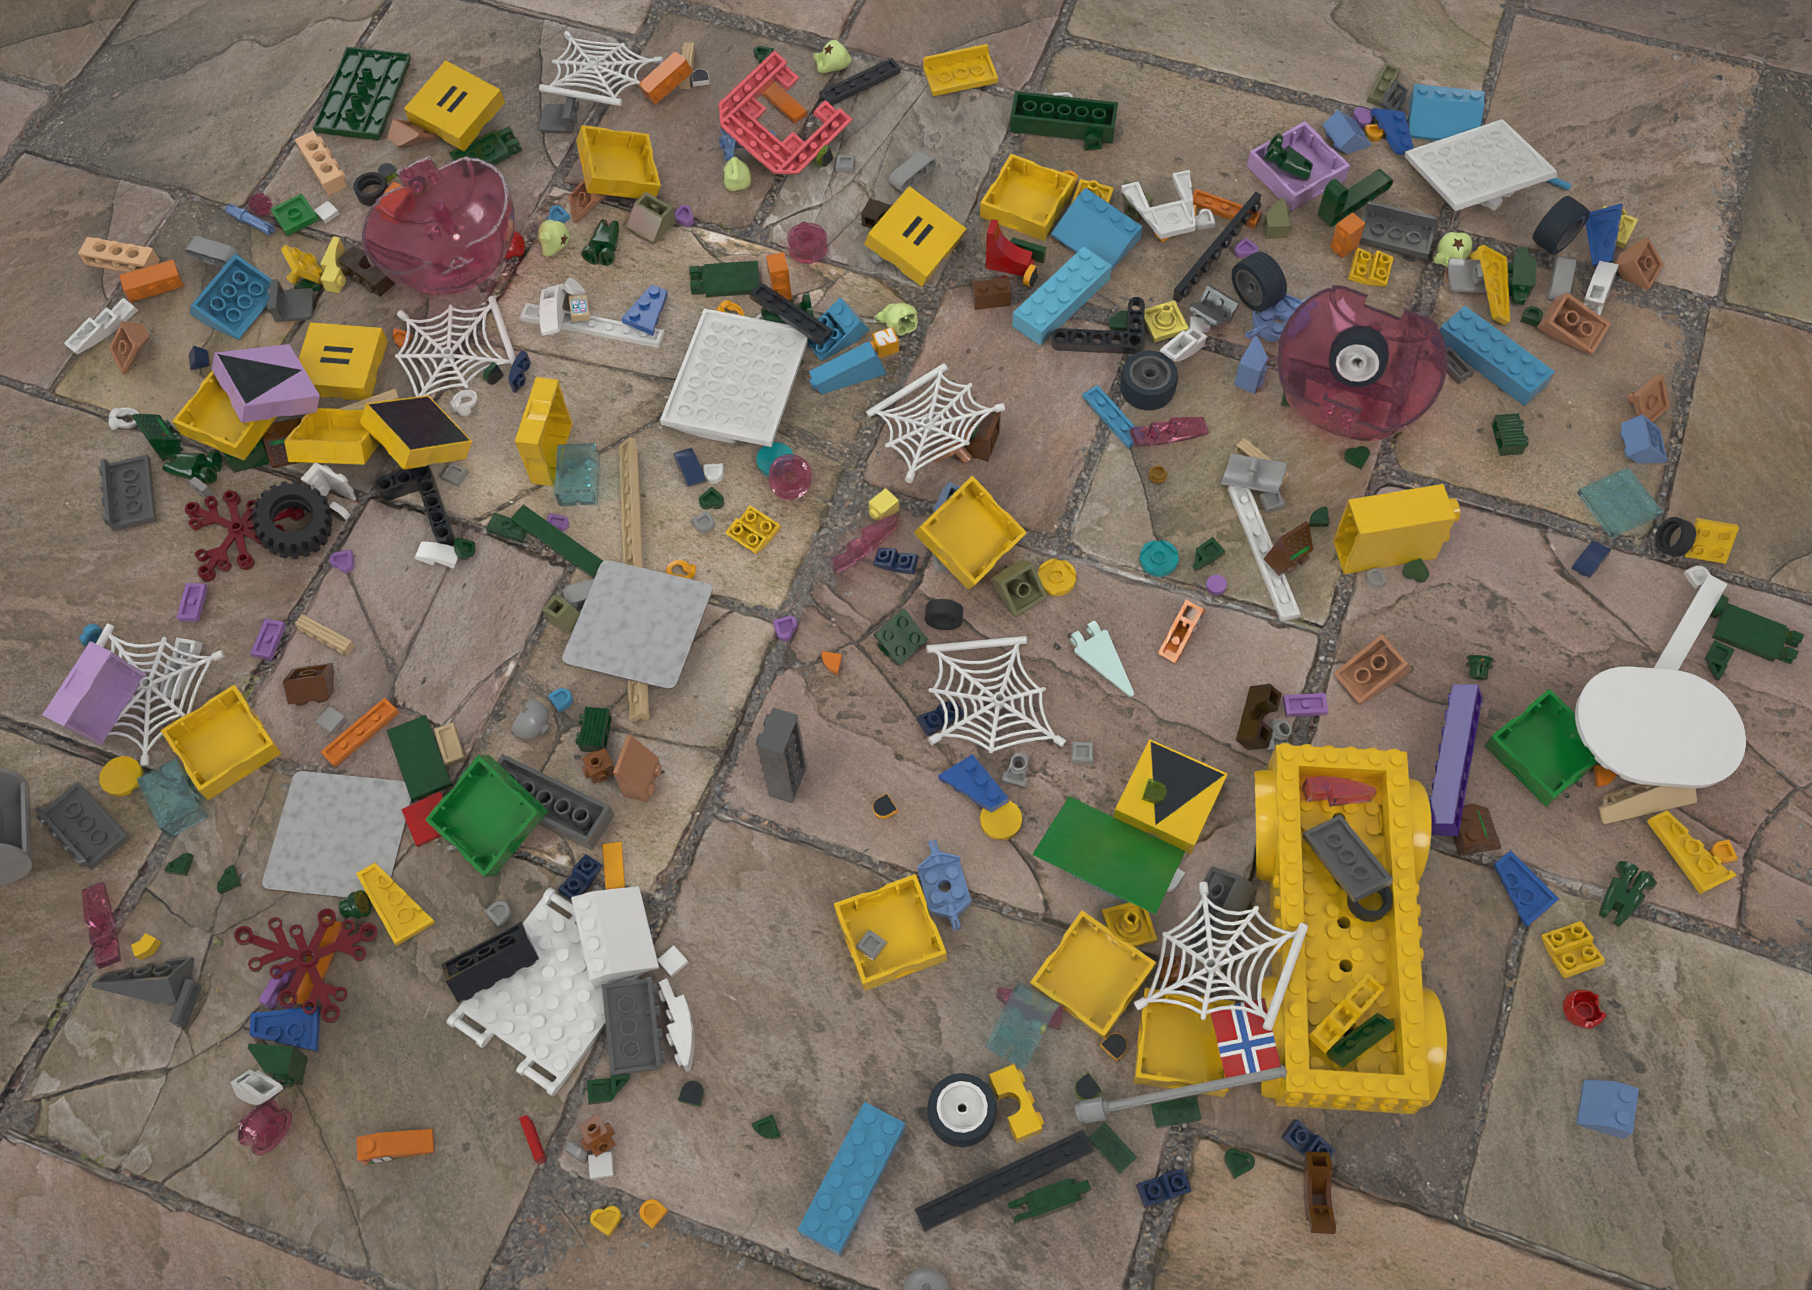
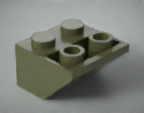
(650, 218)

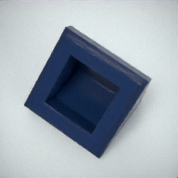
(198, 358)

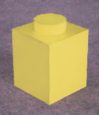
(883, 505)

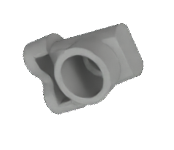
(1279, 735)
(1015, 775)

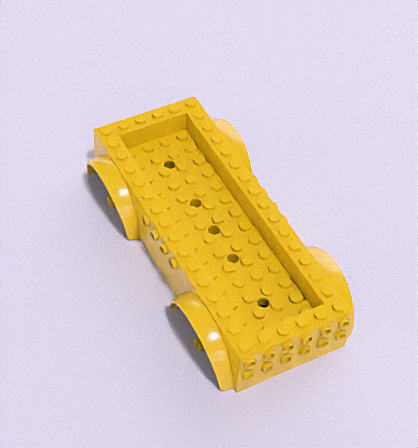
(1410, 1062)

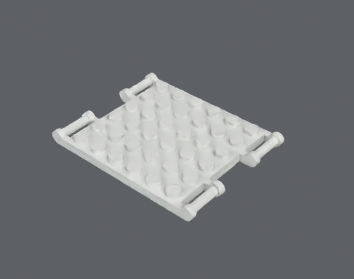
(543, 1009)

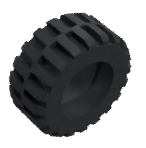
(287, 497)

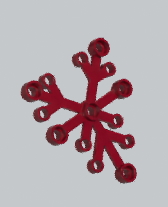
(219, 554)
(282, 949)

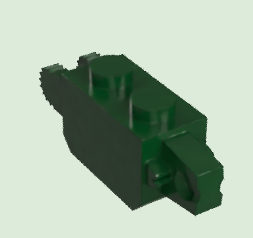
(1521, 276)
(1050, 1199)

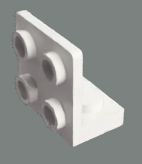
(325, 479)

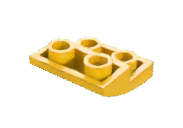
(1370, 268)
(753, 530)
(1572, 949)

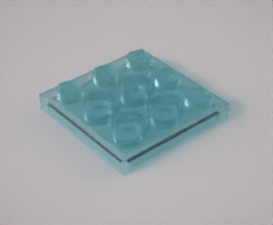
(1620, 502)

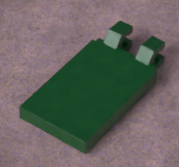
(491, 147)
(724, 278)
(1756, 634)

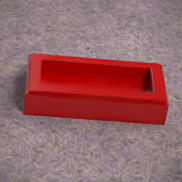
(533, 1139)

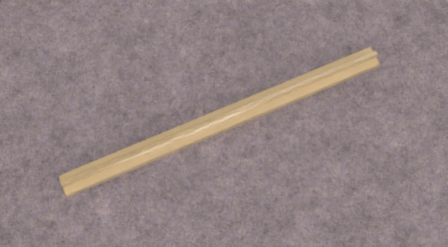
(632, 552)

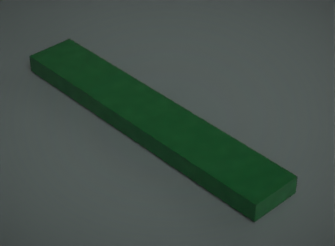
(557, 541)

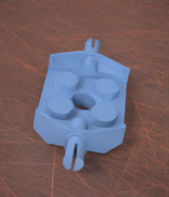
(1264, 322)
(939, 869)

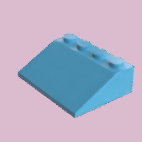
(1443, 111)
(1098, 228)
(233, 298)

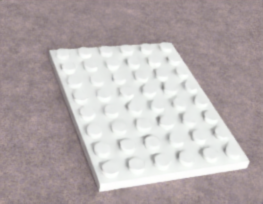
(735, 378)

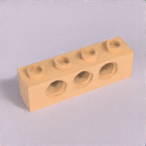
(321, 163)
(117, 255)

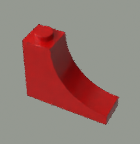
(1004, 255)

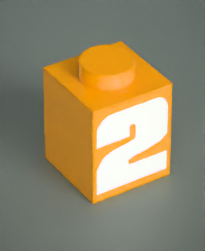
(885, 342)

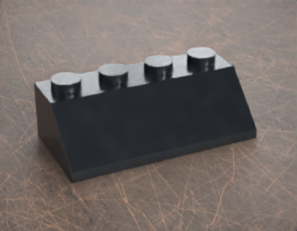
(489, 962)

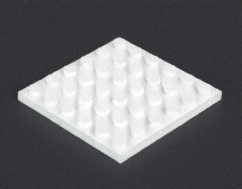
(1480, 164)

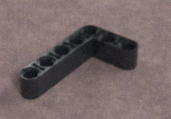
(1106, 336)
(422, 480)

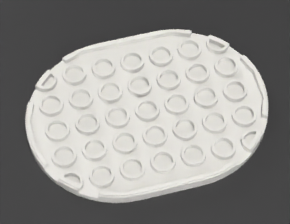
(1660, 727)

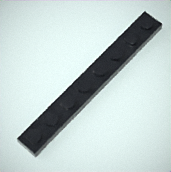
(1215, 249)
(1003, 1180)

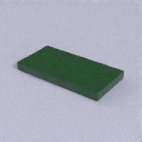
(419, 758)

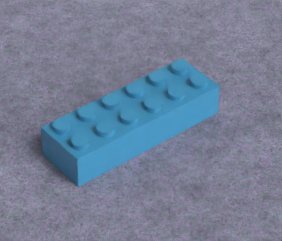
(1496, 356)
(852, 1179)

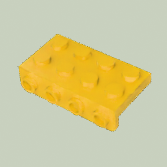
(959, 70)

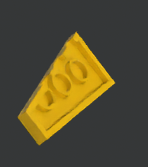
(1496, 282)
(1695, 861)
(395, 908)

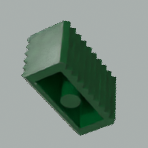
(1509, 434)
(595, 729)

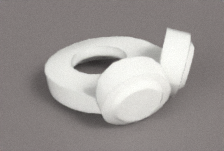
(465, 408)
(114, 423)

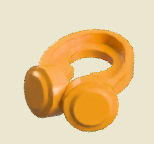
(730, 306)
(690, 569)

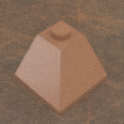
(408, 134)
(583, 202)
(1640, 264)
(128, 344)

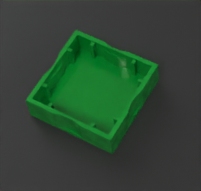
(1543, 748)
(486, 815)

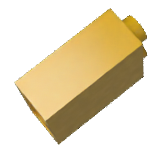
(1394, 528)

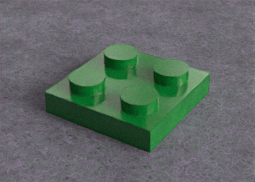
(294, 214)

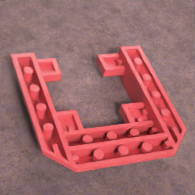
(741, 111)

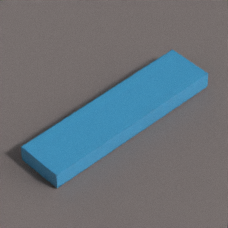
(1110, 414)

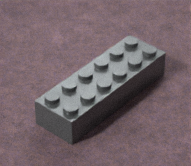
(782, 754)
(569, 810)

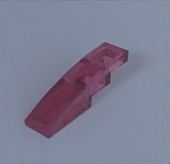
(1173, 431)
(870, 539)
(101, 925)

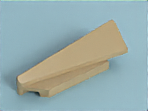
(1642, 800)

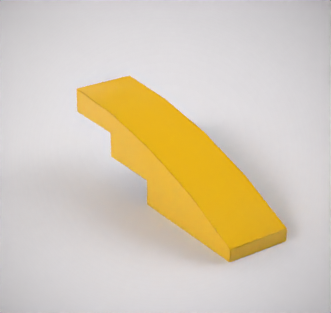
(1346, 1013)

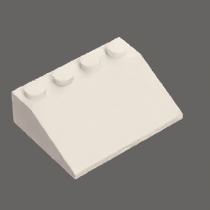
(614, 934)

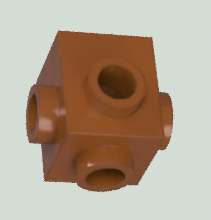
(598, 766)
(1174, 973)
(598, 1140)

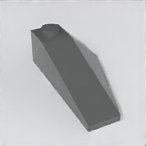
(1227, 892)
(149, 982)

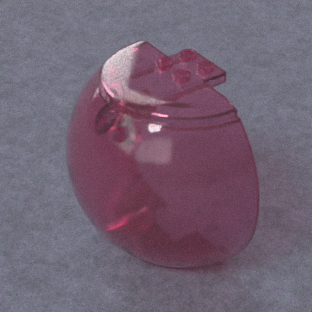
(441, 226)
(1370, 412)

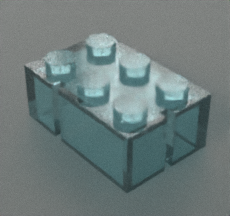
(577, 474)
(172, 798)
(1022, 1025)

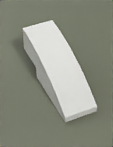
(1184, 344)
(186, 646)
(255, 1087)

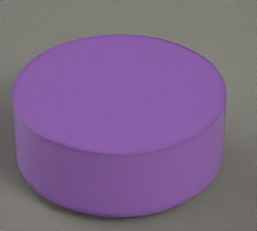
(1216, 585)

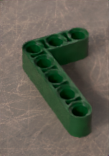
(1340, 202)

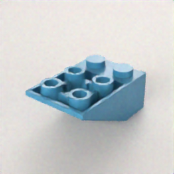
(846, 328)

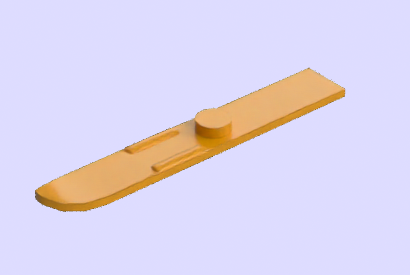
(613, 865)

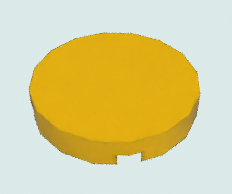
(1057, 577)
(120, 776)
(1001, 823)

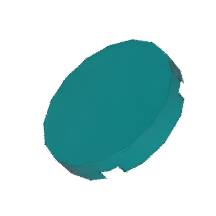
(768, 455)
(1159, 558)

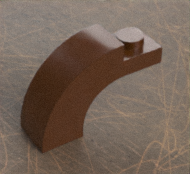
(1317, 1192)

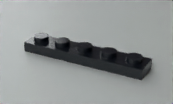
(860, 81)
(791, 314)

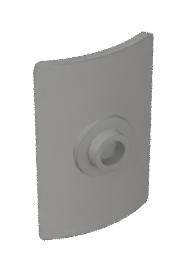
(1466, 276)
(1254, 473)

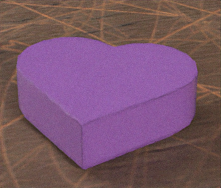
(1362, 116)
(684, 216)
(1245, 248)
(559, 521)
(343, 560)
(785, 627)

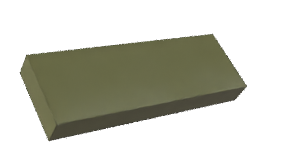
(1386, 77)

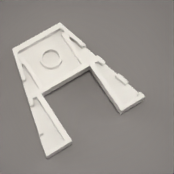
(1169, 218)

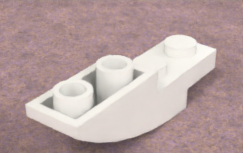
(1600, 286)
(551, 309)
(682, 1030)

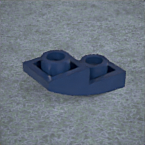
(519, 366)
(689, 467)
(1591, 559)
(891, 560)
(934, 720)
(581, 878)
(1304, 1141)
(1163, 1188)

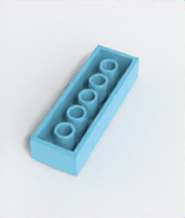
(1061, 295)

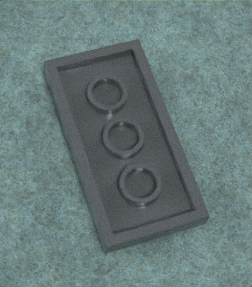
(1347, 858)

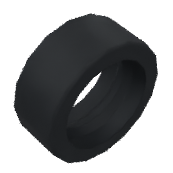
(368, 179)
(1685, 541)
(944, 614)
(1371, 916)

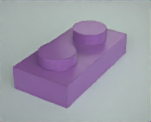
(192, 602)
(268, 639)
(1305, 705)
(270, 995)

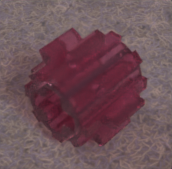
(260, 204)

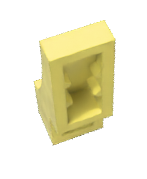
(332, 276)

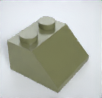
(1019, 587)

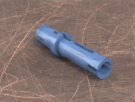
(245, 217)

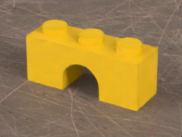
(1009, 1083)

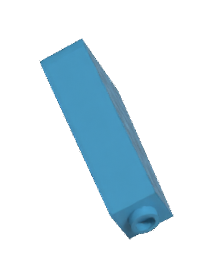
(847, 369)

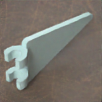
(1102, 656)

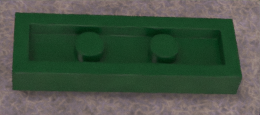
(1360, 1040)

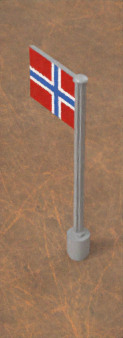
(1246, 1056)

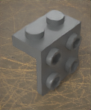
(559, 117)
(289, 304)
(1215, 307)

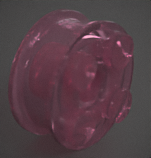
(807, 243)
(790, 464)
(264, 1127)

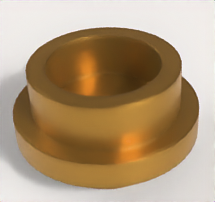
(1157, 474)

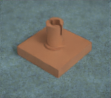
(1651, 398)
(963, 455)

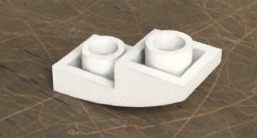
(435, 552)

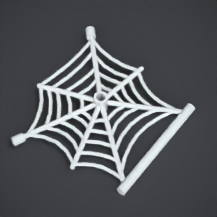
(593, 66)
(448, 353)
(927, 423)
(152, 687)
(998, 699)
(1278, 996)

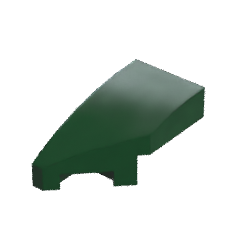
(1207, 553)
(1717, 658)
(605, 1089)

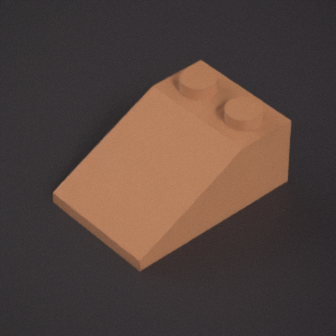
(1574, 324)
(1373, 670)
(637, 770)

